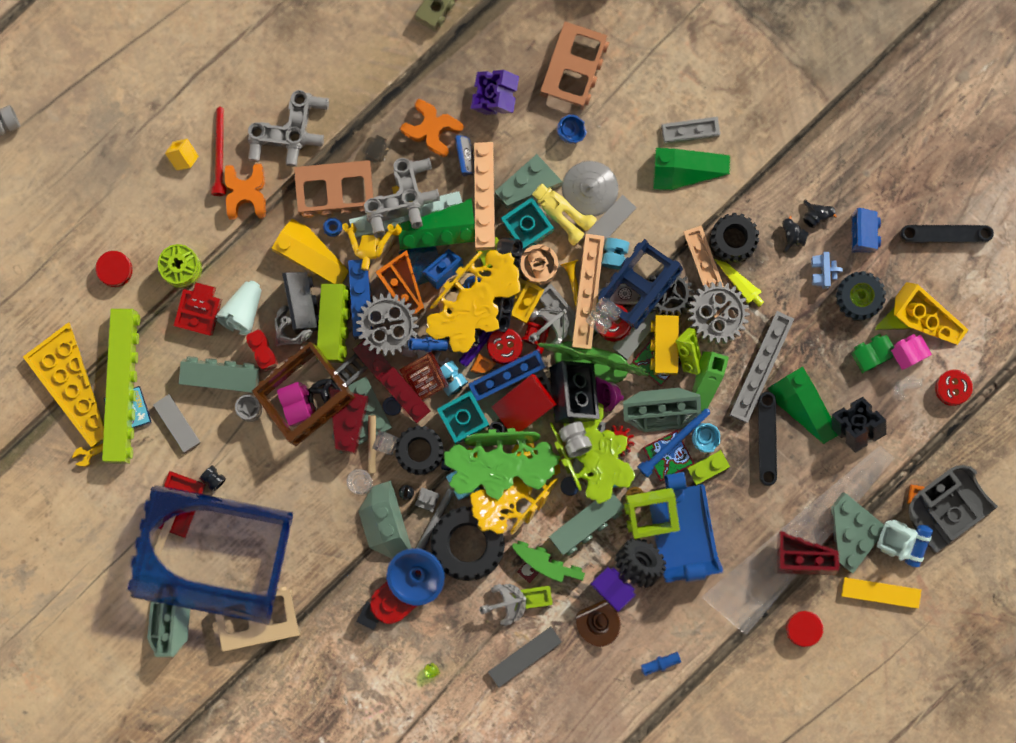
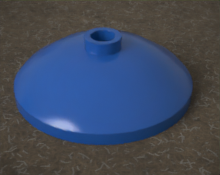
(410, 586)

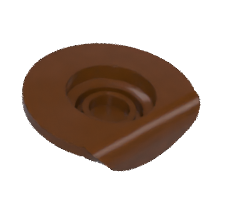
(599, 623)

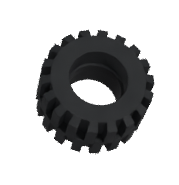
(734, 222)
(407, 438)

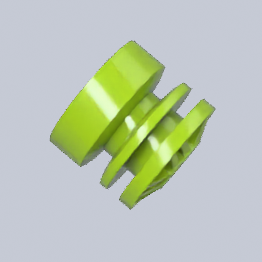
(190, 267)

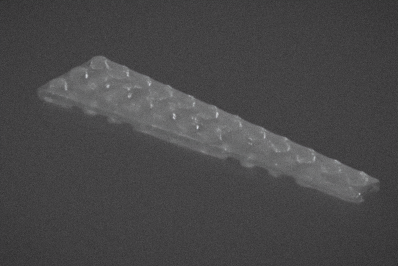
(754, 583)

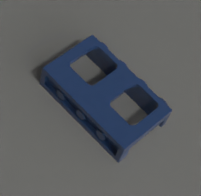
(649, 292)

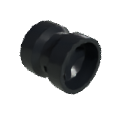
(212, 478)

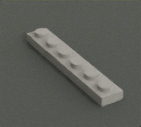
(761, 367)

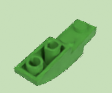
(538, 560)

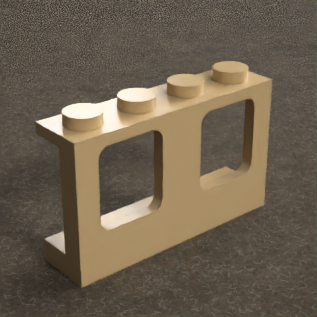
(258, 632)

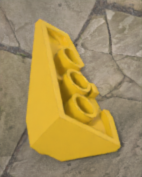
(305, 249)
(926, 315)

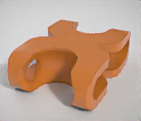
(431, 128)
(245, 191)

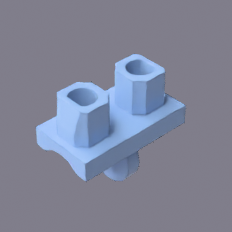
(824, 262)

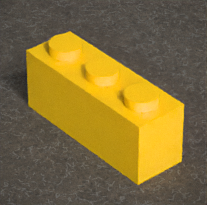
(664, 345)

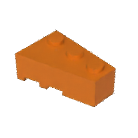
(399, 279)

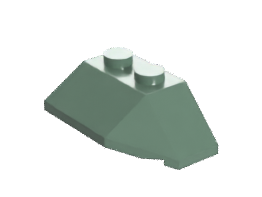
(661, 409)
(384, 521)
(167, 629)

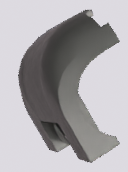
(950, 506)

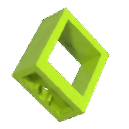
(649, 498)

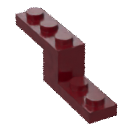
(392, 381)

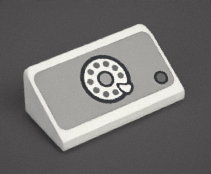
(624, 295)

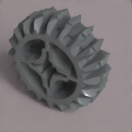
(674, 298)

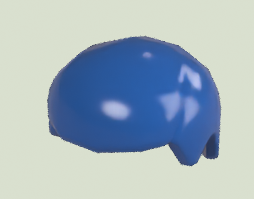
(571, 129)

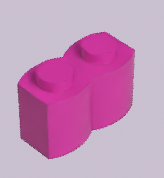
(910, 351)
(295, 403)

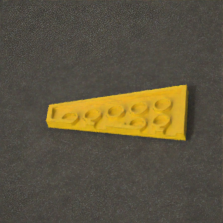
(63, 374)

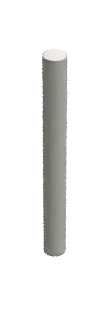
(435, 519)

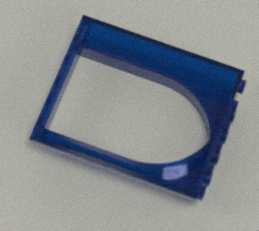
(157, 584)

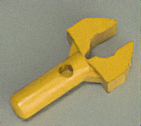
(90, 453)

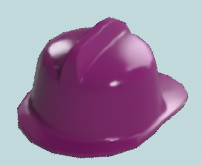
(608, 394)

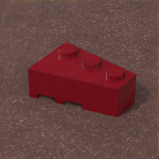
(349, 423)
(804, 557)

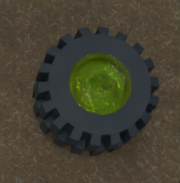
(860, 295)

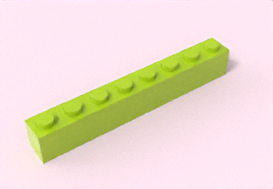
(120, 386)

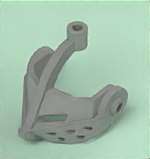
(553, 321)
(280, 323)
(509, 603)

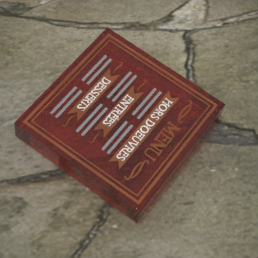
(424, 376)

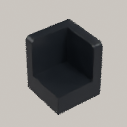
(367, 618)

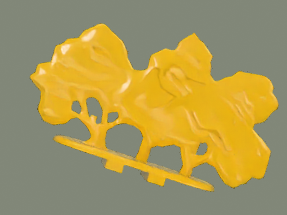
(474, 305)
(488, 509)

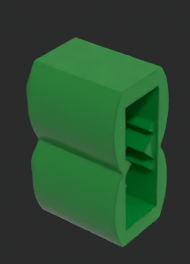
(874, 353)

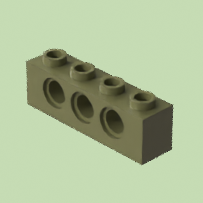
(433, 19)

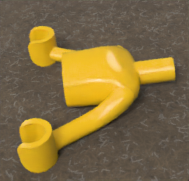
(370, 246)

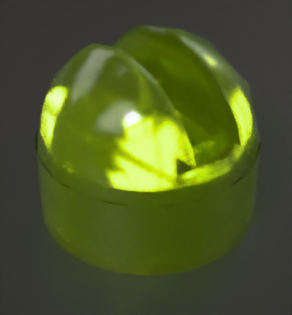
(431, 670)

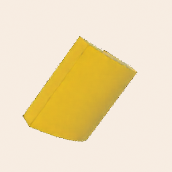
(526, 300)

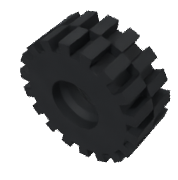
(640, 562)

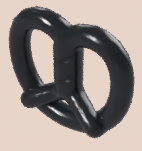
(323, 392)

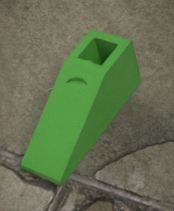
(708, 380)

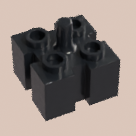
(859, 424)

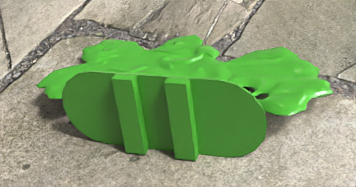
(607, 364)
(496, 468)

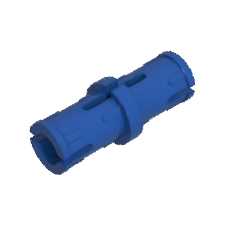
(428, 344)
(660, 664)

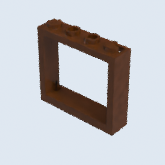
(319, 417)

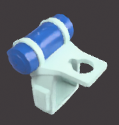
(904, 542)

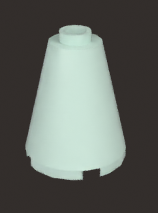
(241, 308)

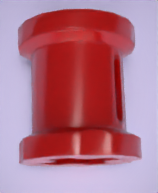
(531, 328)

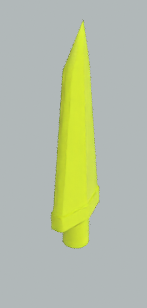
(748, 290)

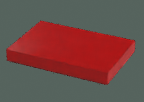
(524, 404)
(182, 521)

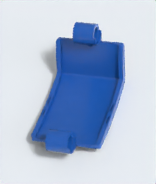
(692, 550)

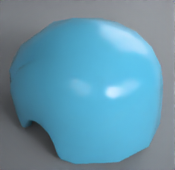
(706, 437)

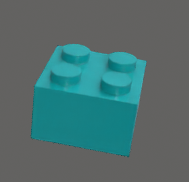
(527, 223)
(463, 417)

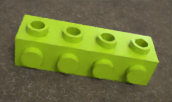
(333, 322)

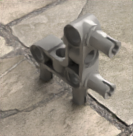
(280, 135)
(398, 204)

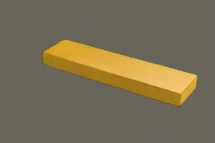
(881, 593)

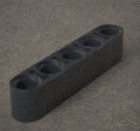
(505, 305)

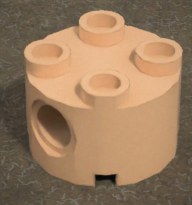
(539, 264)

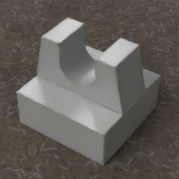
(427, 499)

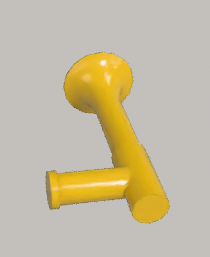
(570, 268)

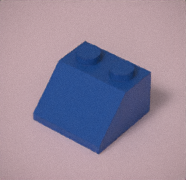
(865, 231)

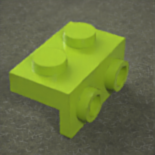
(689, 351)

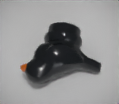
(817, 214)
(794, 234)

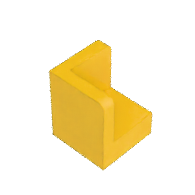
(181, 154)

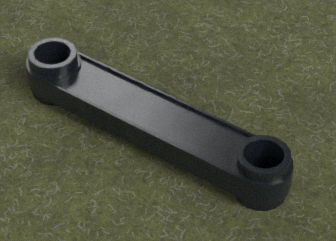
(946, 233)
(767, 438)

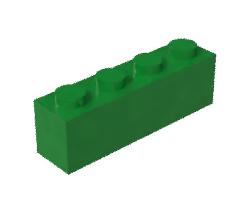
(440, 227)

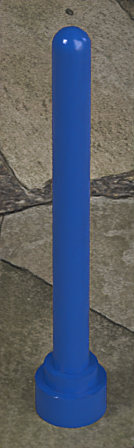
(647, 466)

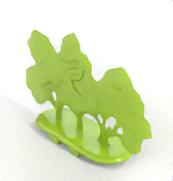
(600, 460)

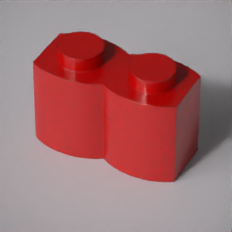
(263, 354)

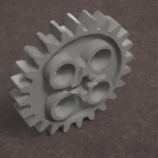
(384, 306)
(729, 325)

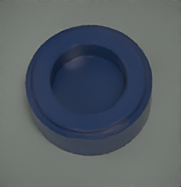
(391, 406)
(569, 486)

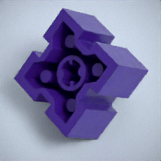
(495, 92)
(613, 588)

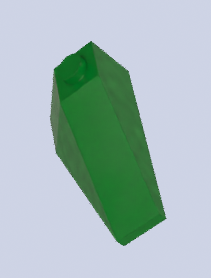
(685, 167)
(801, 400)

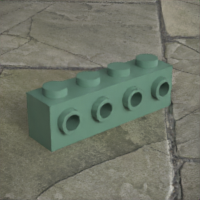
(219, 375)
(584, 523)

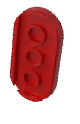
(388, 606)

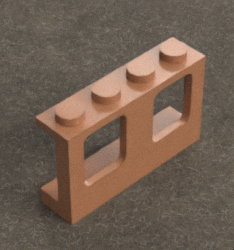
(564, 60)
(333, 176)

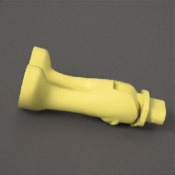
(555, 204)

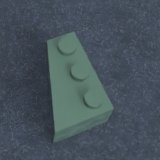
(525, 182)

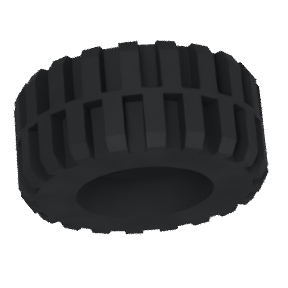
(451, 565)

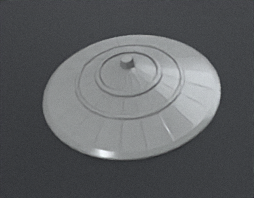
(590, 188)

